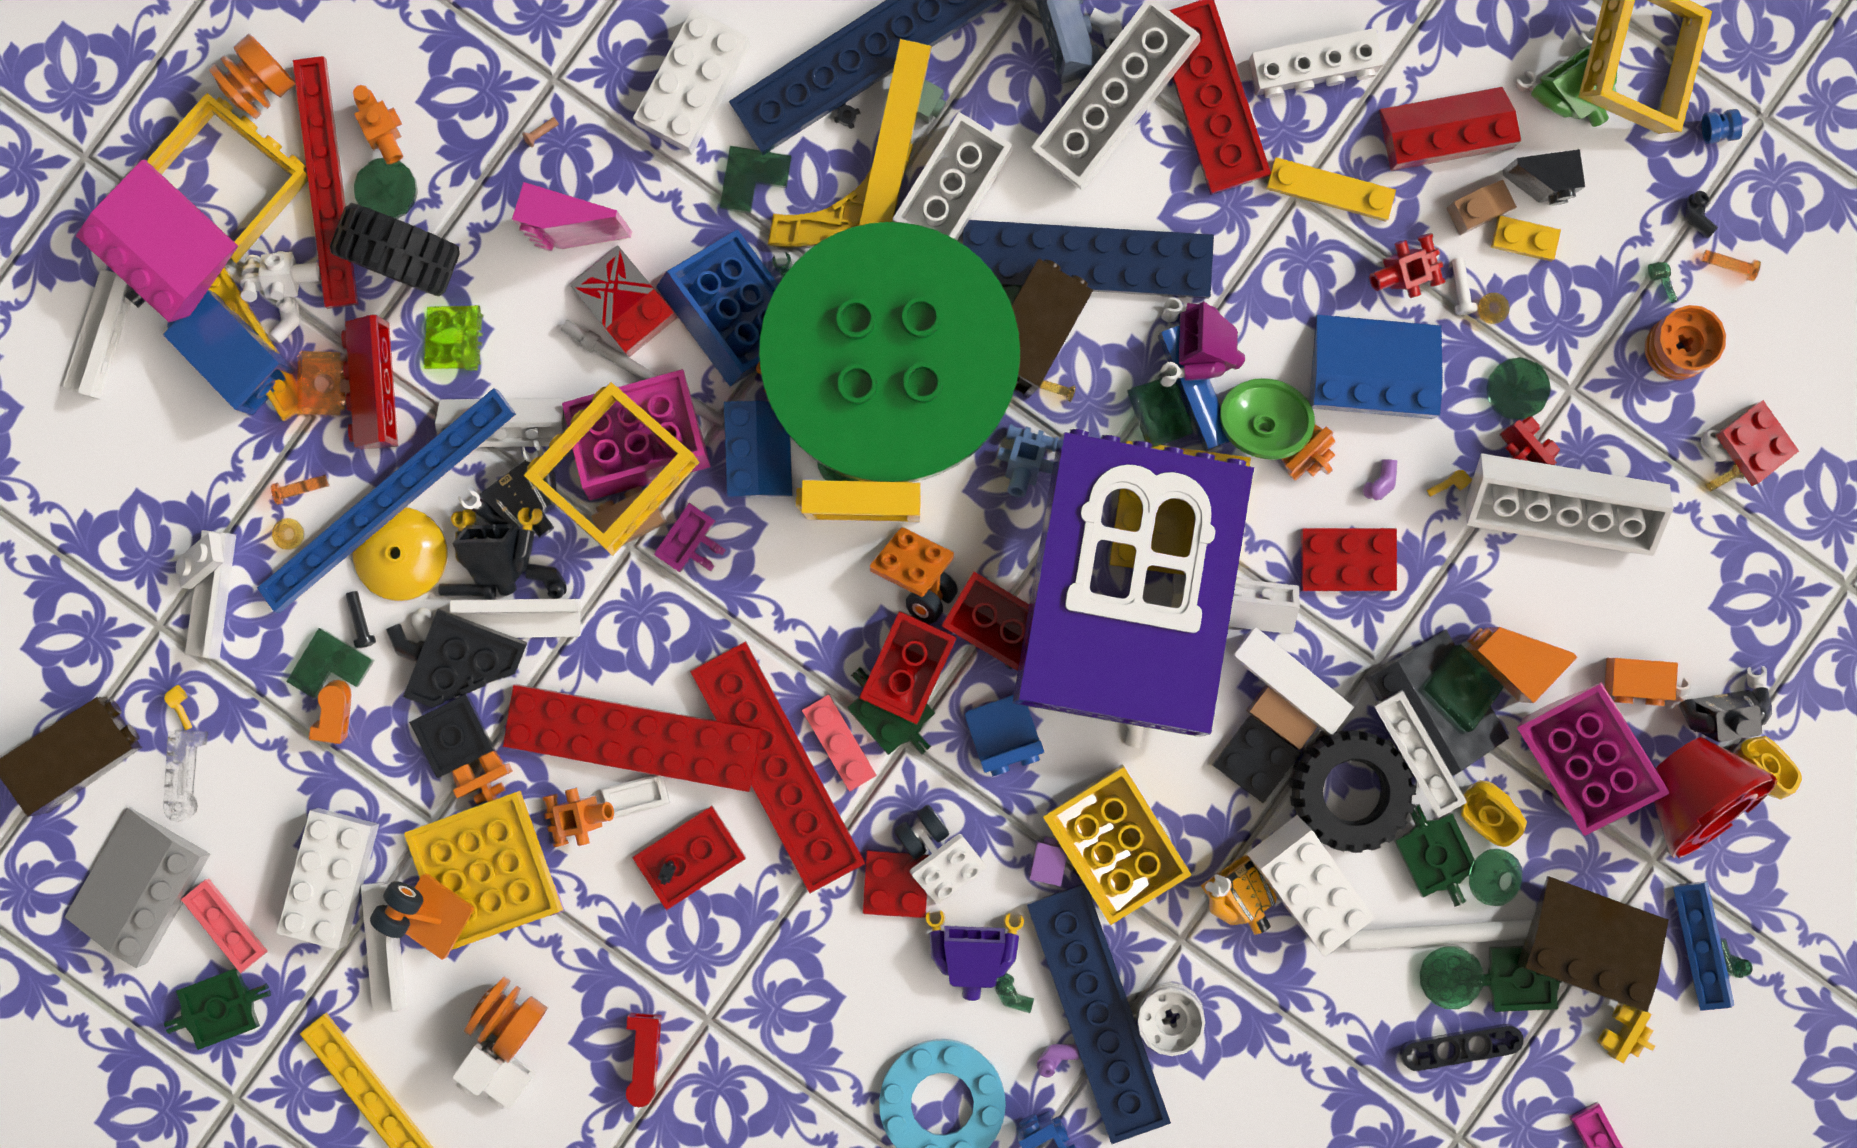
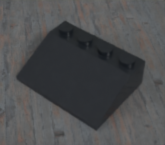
(1411, 674)

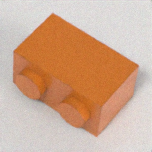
(1641, 679)

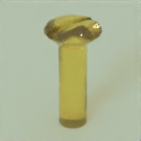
(1059, 389)
(1725, 478)

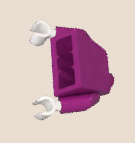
(1205, 345)

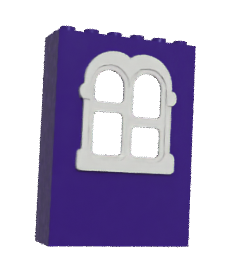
(1127, 655)

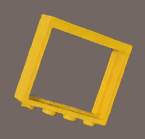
(1606, 54)
(192, 125)
(859, 500)
(646, 502)

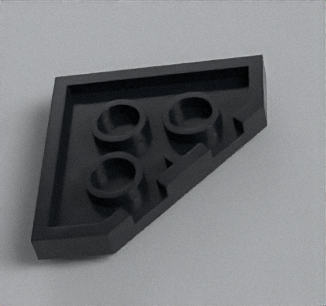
(460, 659)

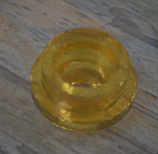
(1484, 312)
(278, 533)

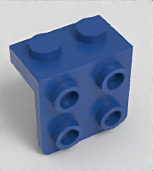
(1003, 735)
(1037, 1130)

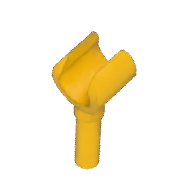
(1458, 478)
(173, 699)

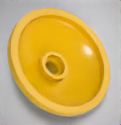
(420, 561)

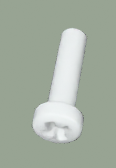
(1465, 305)

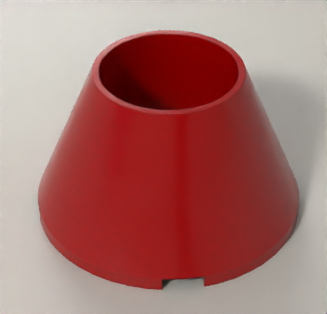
(1706, 794)

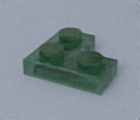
(748, 168)
(327, 655)

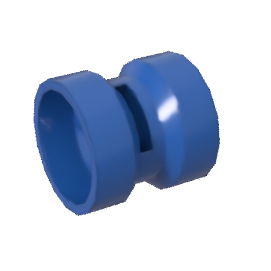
(1722, 126)

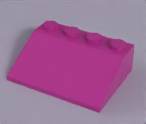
(565, 221)
(157, 242)
(621, 450)
(1592, 758)

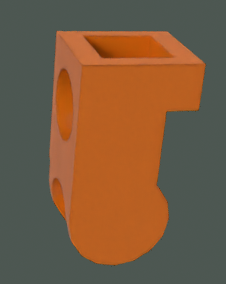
(334, 715)

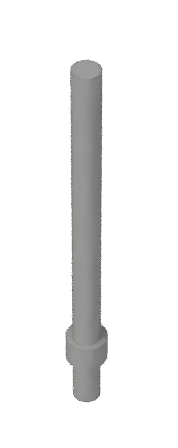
(592, 342)

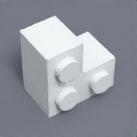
(489, 1073)

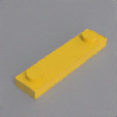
(1331, 189)

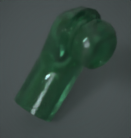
(1735, 966)
(1009, 995)

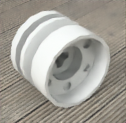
(1162, 1035)

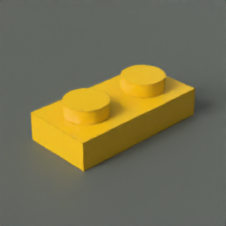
(1525, 238)

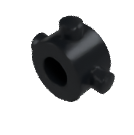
(847, 115)
(667, 872)

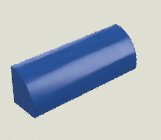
(1197, 396)

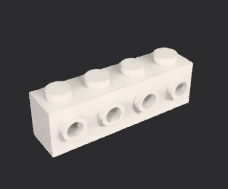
(1316, 62)

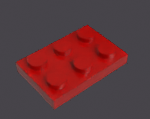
(1349, 559)
(698, 848)

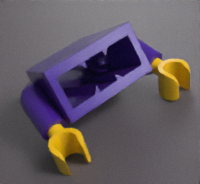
(973, 954)

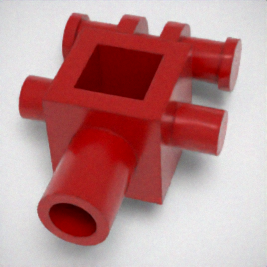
(1410, 268)

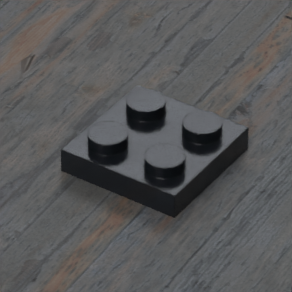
(452, 736)
(1256, 759)

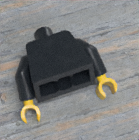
(494, 551)

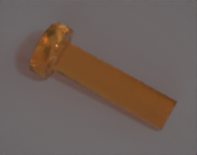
(1750, 269)
(280, 493)

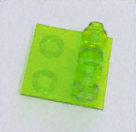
(453, 337)

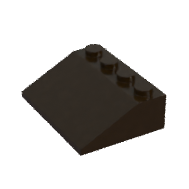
(1595, 944)

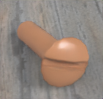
(540, 131)

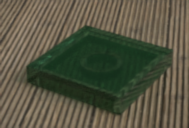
(1464, 688)

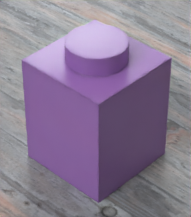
(1048, 862)

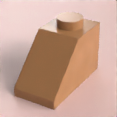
(1481, 207)

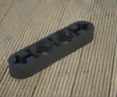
(1461, 1050)

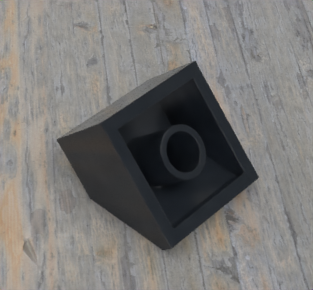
(1548, 176)

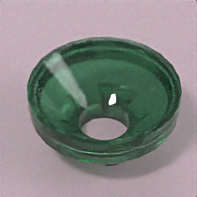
(1486, 876)

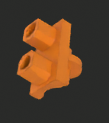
(1313, 456)
(467, 782)

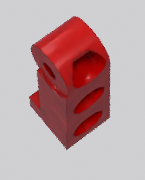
(646, 1056)

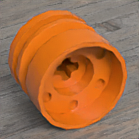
(251, 76)
(1700, 334)
(505, 1019)

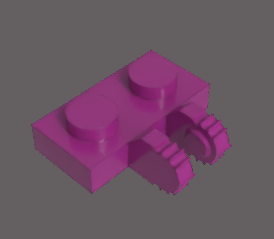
(686, 537)

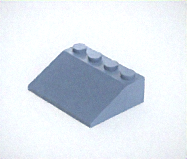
(1068, 38)

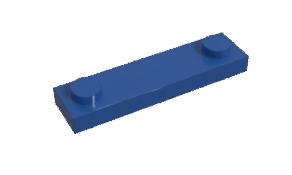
(1703, 946)

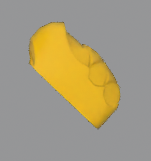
(1770, 757)
(1493, 814)

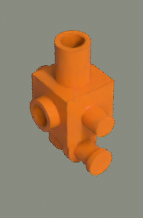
(378, 124)
(575, 816)

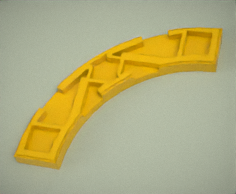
(813, 227)

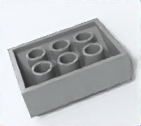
(136, 888)

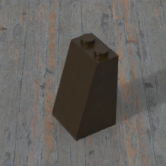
(1044, 317)
(68, 756)

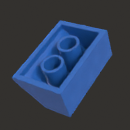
(756, 451)

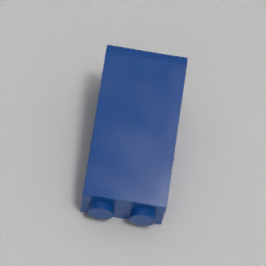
(228, 353)

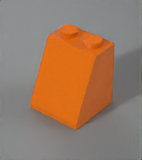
(1519, 662)

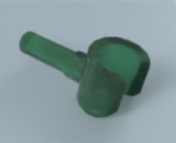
(782, 269)
(1663, 271)

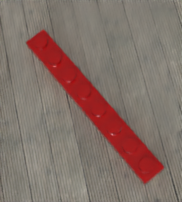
(324, 177)

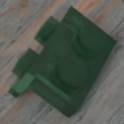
(1160, 412)

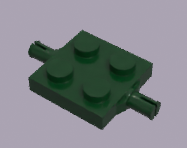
(885, 726)
(1436, 855)
(1516, 987)
(217, 1008)

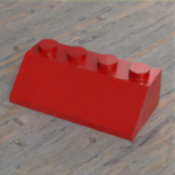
(1449, 128)
(370, 382)
(989, 619)

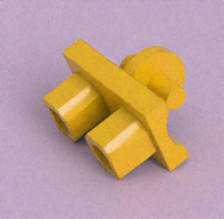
(1632, 1036)

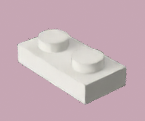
(199, 560)

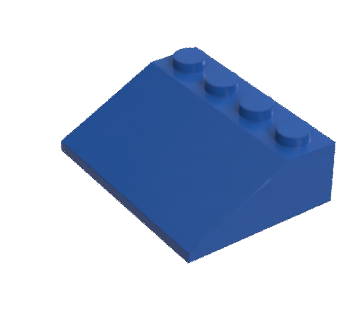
(722, 303)
(1377, 367)

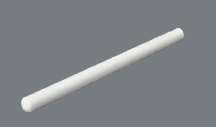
(1439, 934)

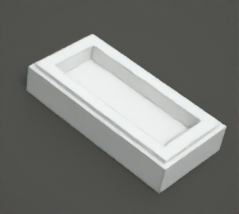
(637, 795)

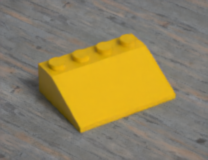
(1117, 844)

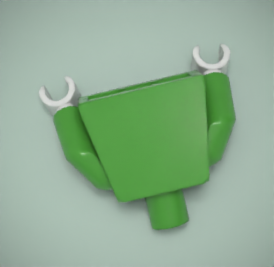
(1562, 85)

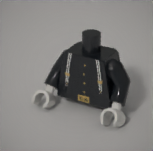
(512, 493)
(1728, 714)

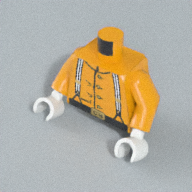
(1240, 895)

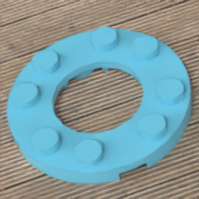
(942, 1057)

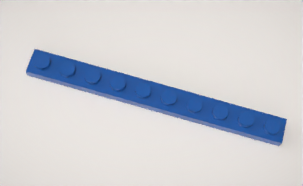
(386, 500)

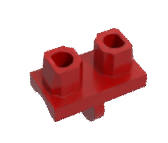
(1525, 446)

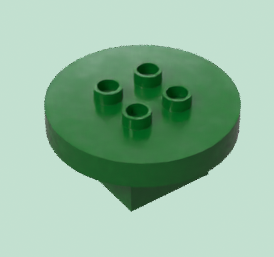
(889, 352)

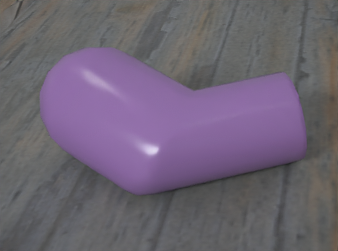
(1385, 483)
(1053, 1056)

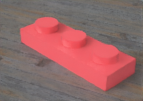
(839, 743)
(224, 925)

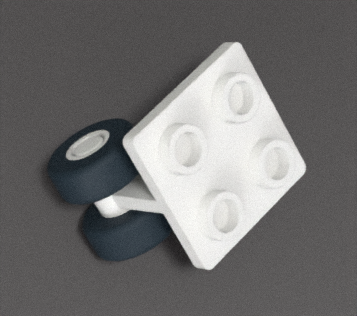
(946, 867)

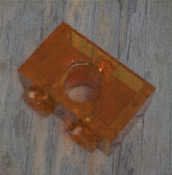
(311, 401)

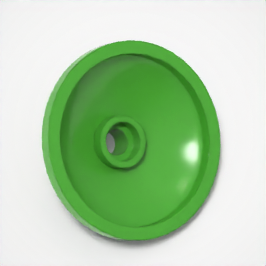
(1267, 407)

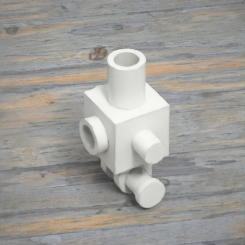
(275, 275)

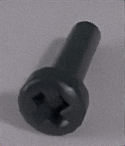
(487, 590)
(363, 639)

